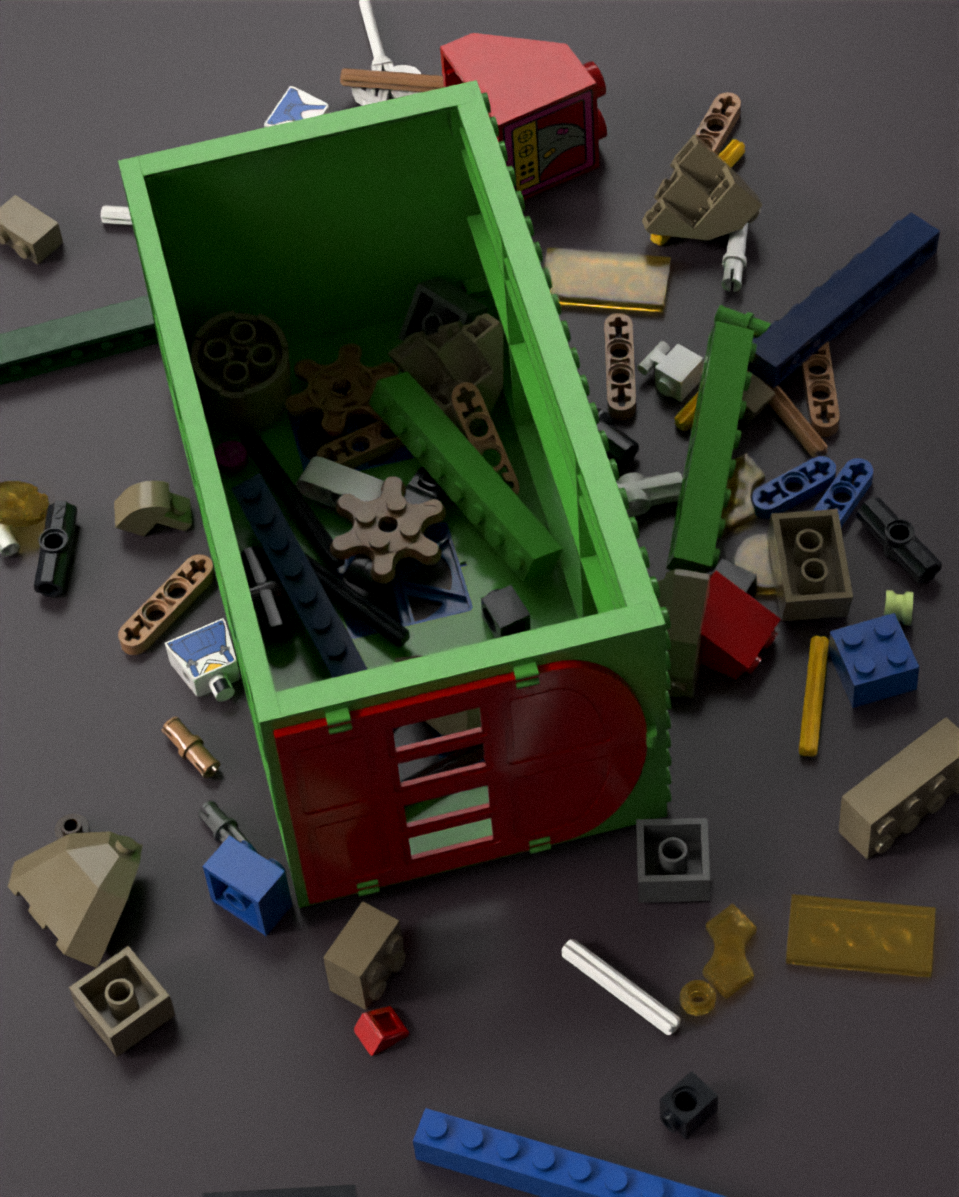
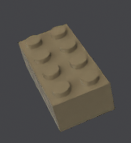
(902, 791)

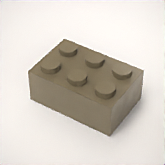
(809, 565)

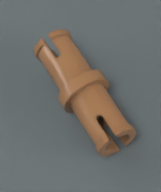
(191, 747)

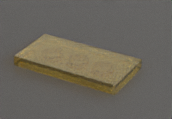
(608, 279)
(861, 935)

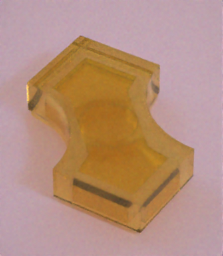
(744, 481)
(728, 965)

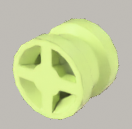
(900, 605)

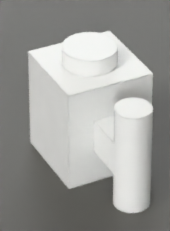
(675, 372)

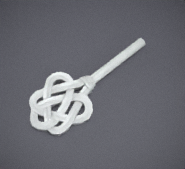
(379, 63)

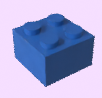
(873, 660)
(248, 884)

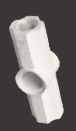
(649, 491)

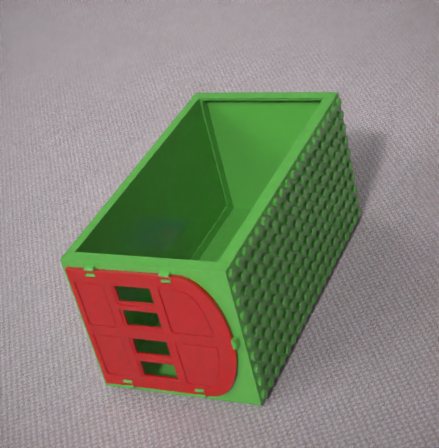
(328, 239)

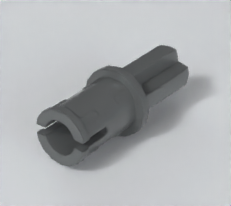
(220, 823)

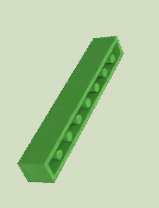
(711, 448)
(465, 476)

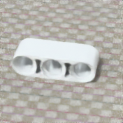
(328, 481)

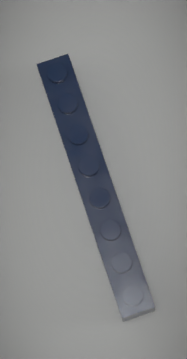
(843, 298)
(298, 577)

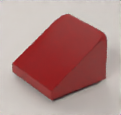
(380, 1029)

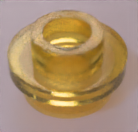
(697, 988)

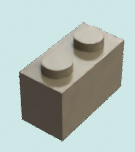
(28, 230)

